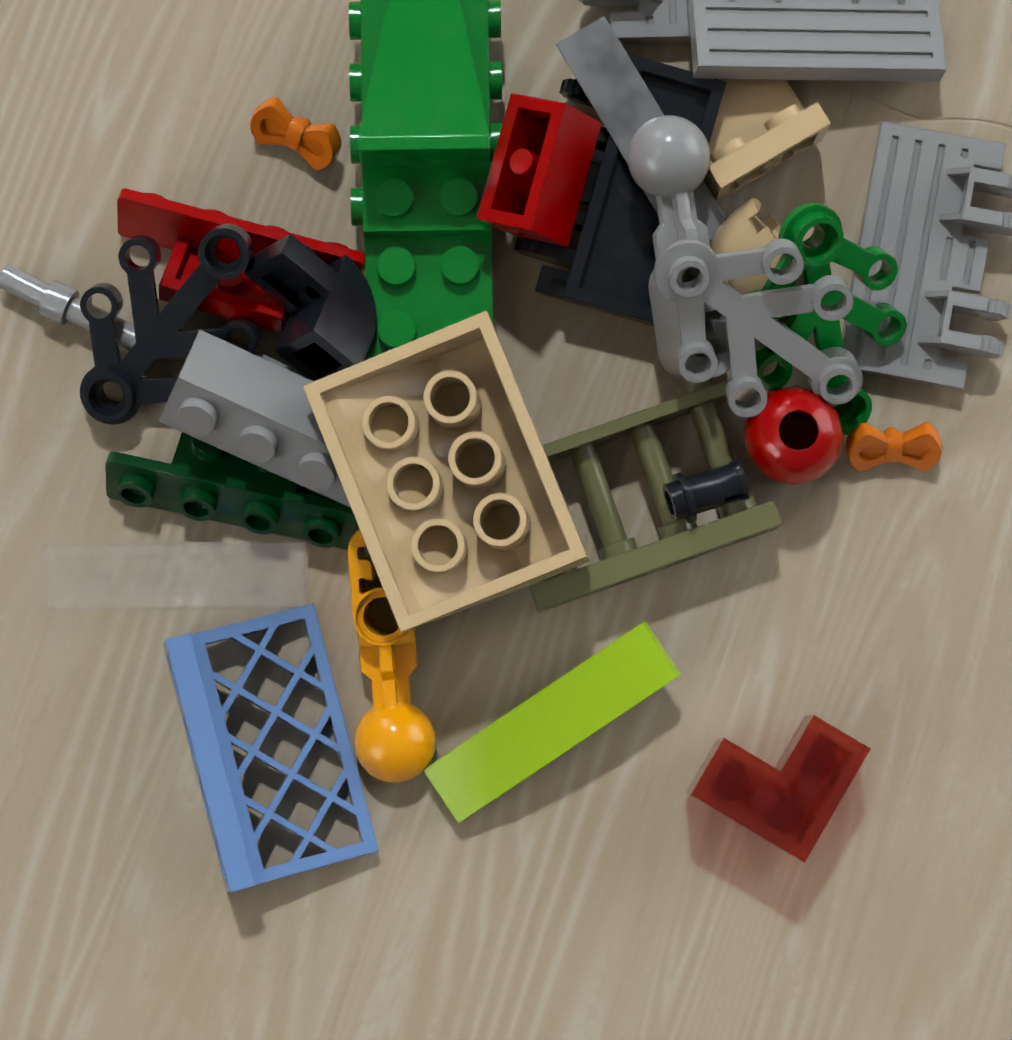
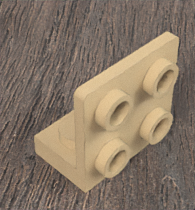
(757, 132)

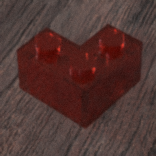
(782, 802)

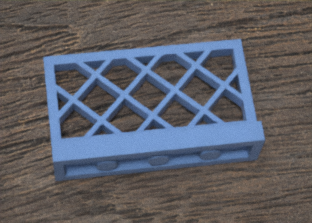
(215, 760)

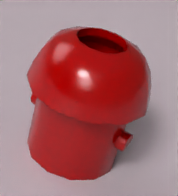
(777, 459)

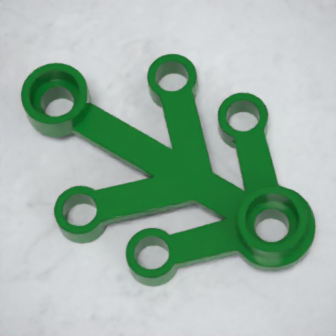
(821, 248)

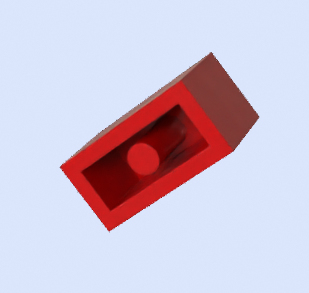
(539, 169)

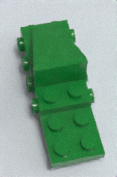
(424, 160)

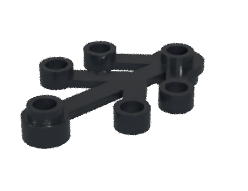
(155, 333)

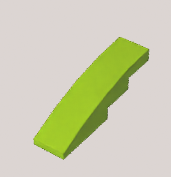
(552, 722)

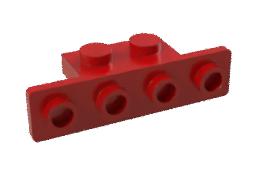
(182, 229)

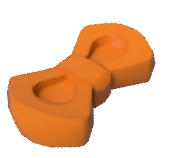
(275, 125)
(870, 447)

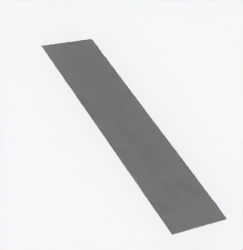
(622, 99)

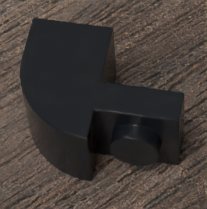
(328, 305)

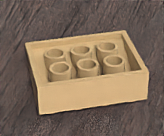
(445, 473)

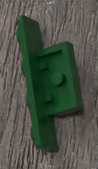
(229, 490)

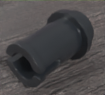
(705, 491)

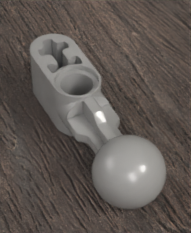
(670, 161)

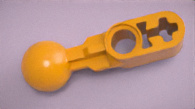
(394, 736)

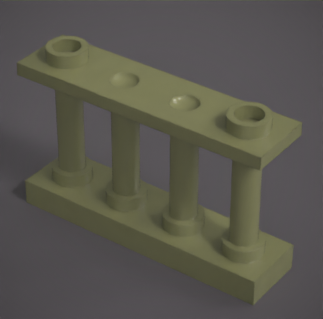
(680, 540)

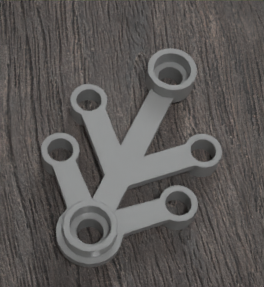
(754, 317)

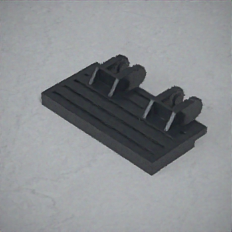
(616, 240)

